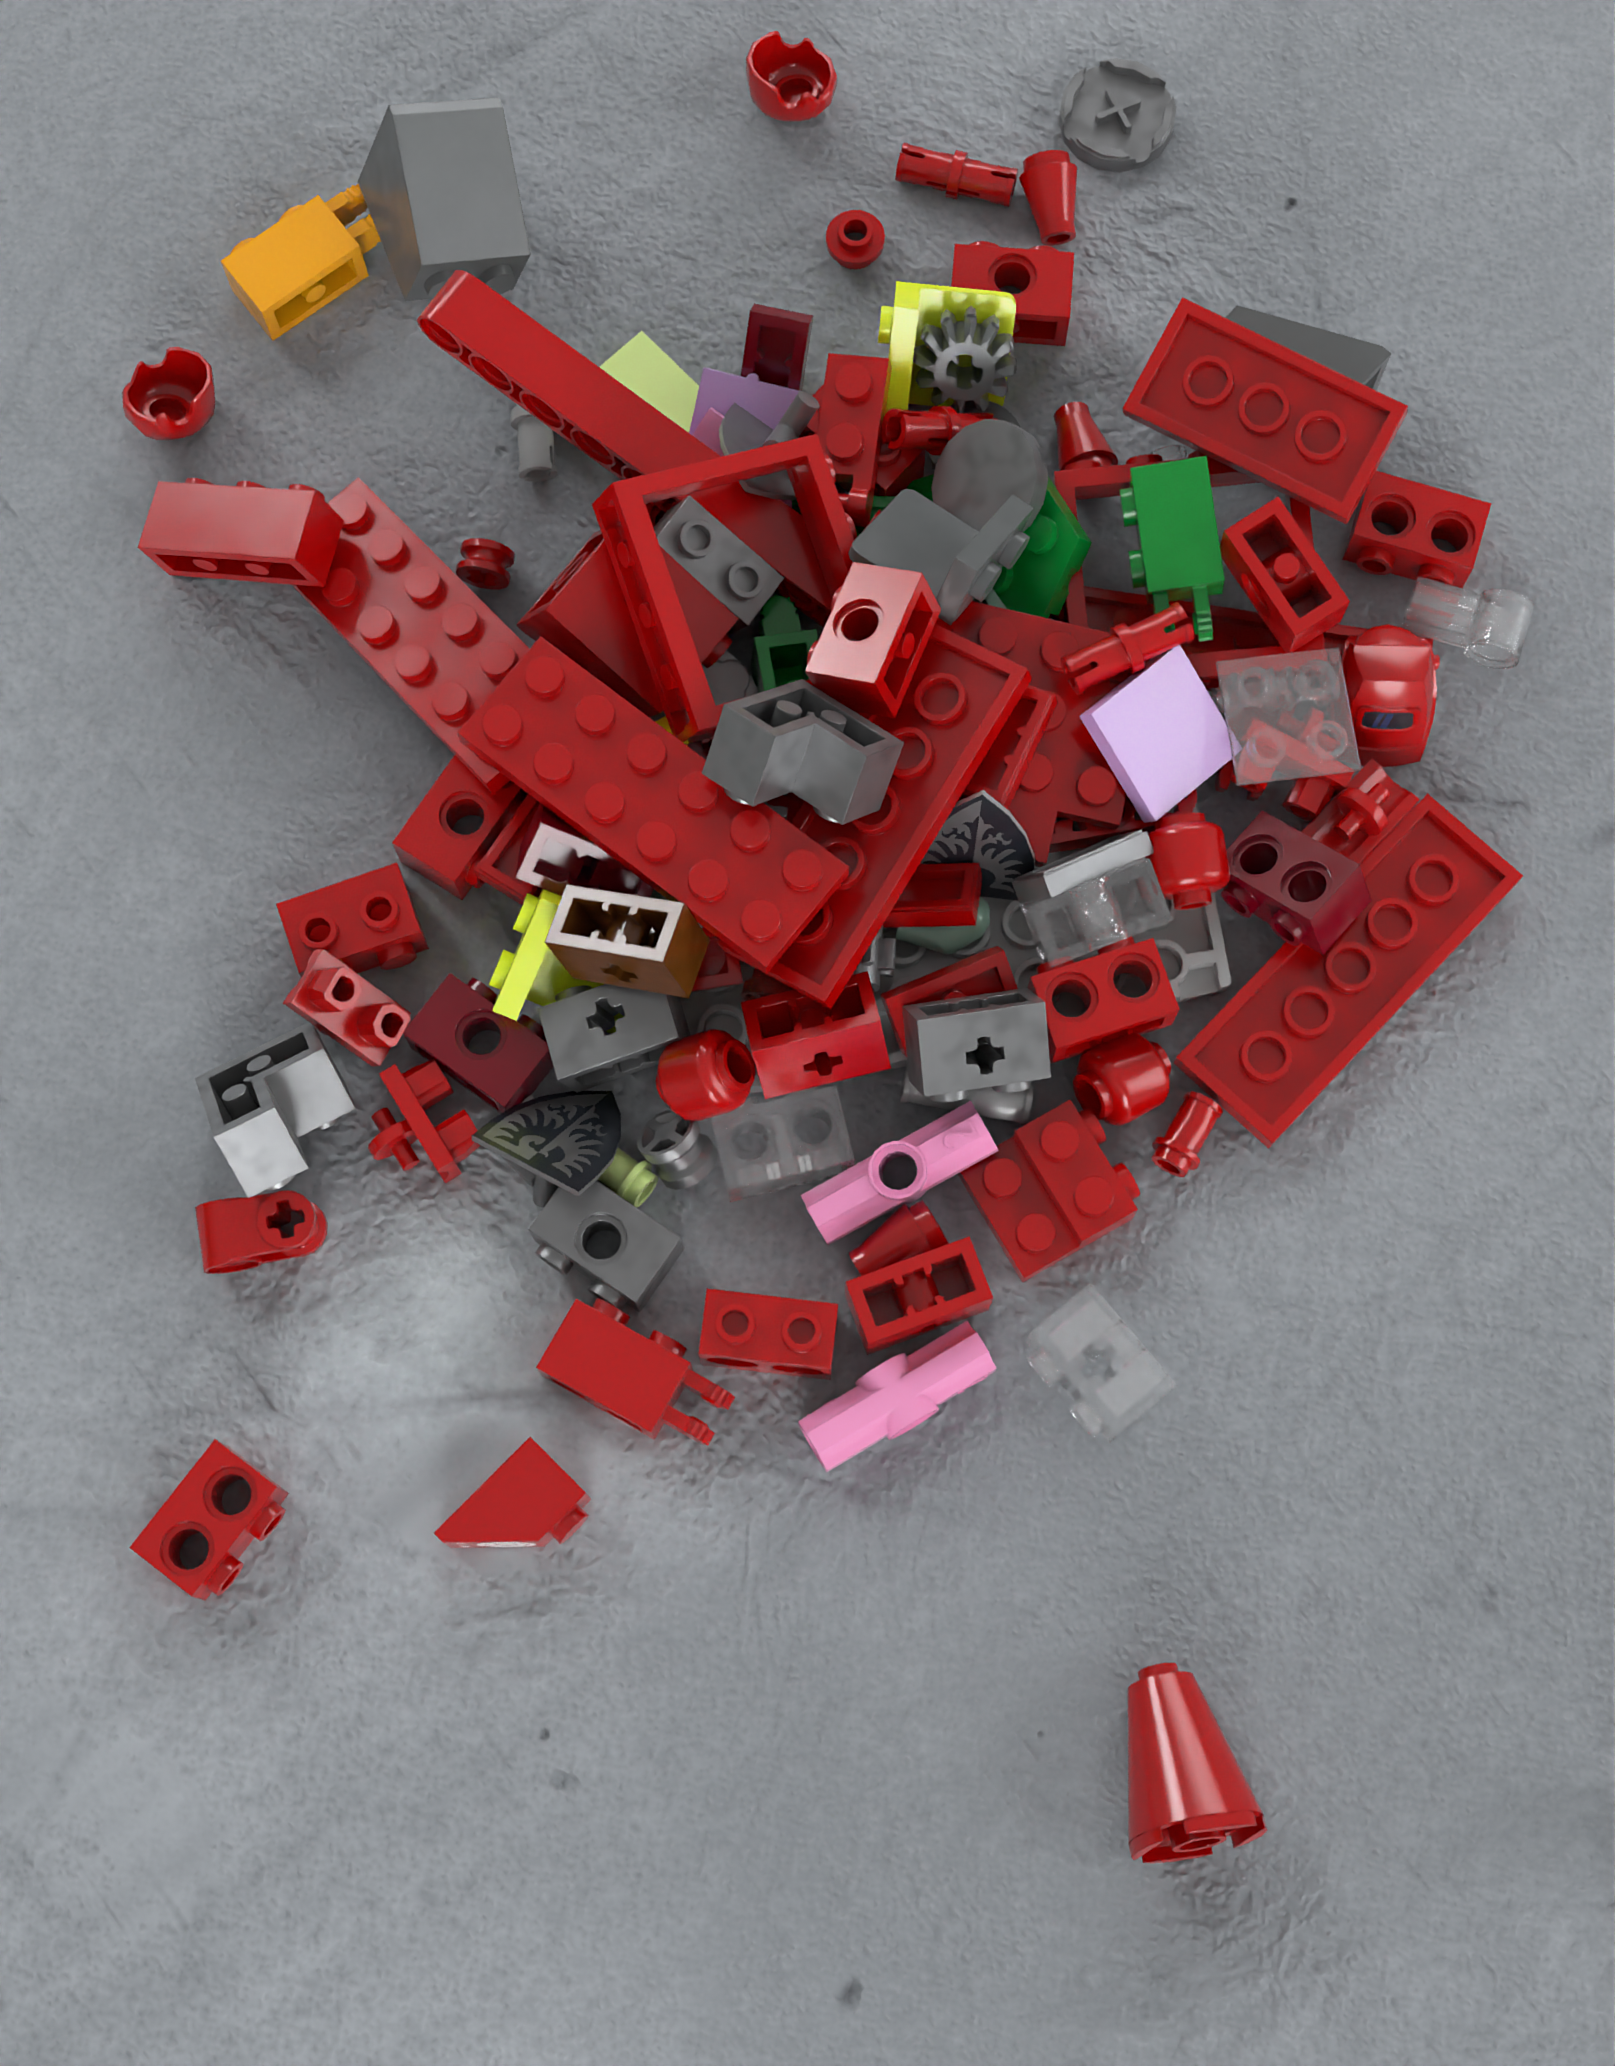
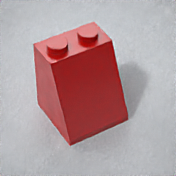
(591, 624)

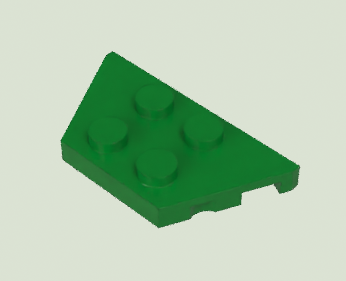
(1052, 556)

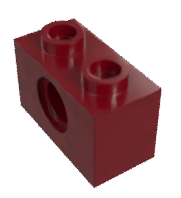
(451, 1021)

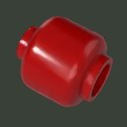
(1189, 859)
(705, 1075)
(1123, 1079)

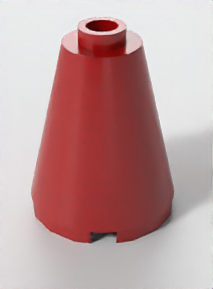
(1182, 1773)

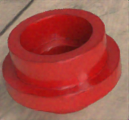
(855, 253)

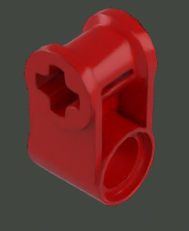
(248, 1233)

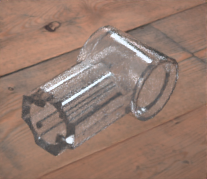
(1485, 625)

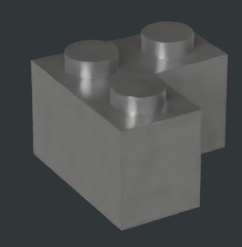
(805, 746)
(268, 1101)

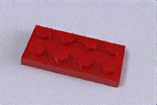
(1265, 410)

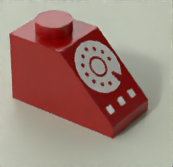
(519, 1505)

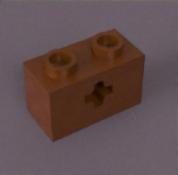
(627, 940)

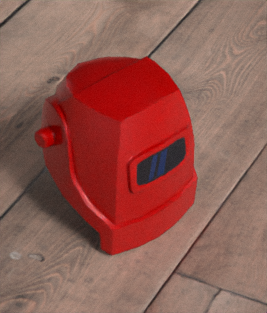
(1390, 693)

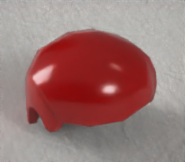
(789, 79)
(172, 396)

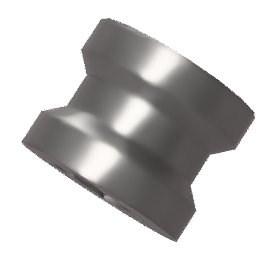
(677, 1149)

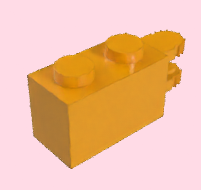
(302, 260)

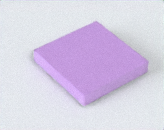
(1160, 733)

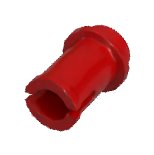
(1186, 1134)

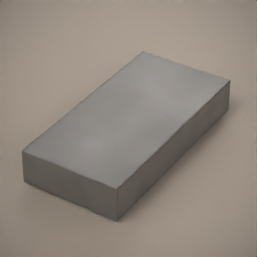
(1082, 866)

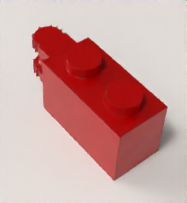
(626, 1372)

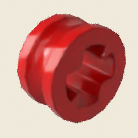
(485, 563)

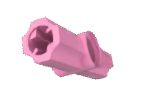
(860, 1193)
(897, 1396)

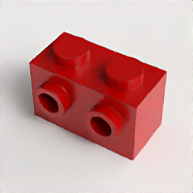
(357, 921)

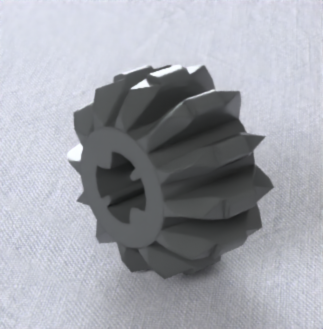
(988, 363)

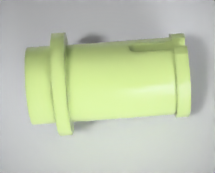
(630, 1178)

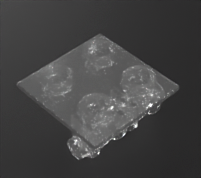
(1287, 716)

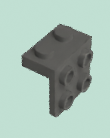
(949, 553)

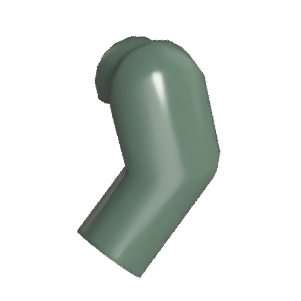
(947, 938)

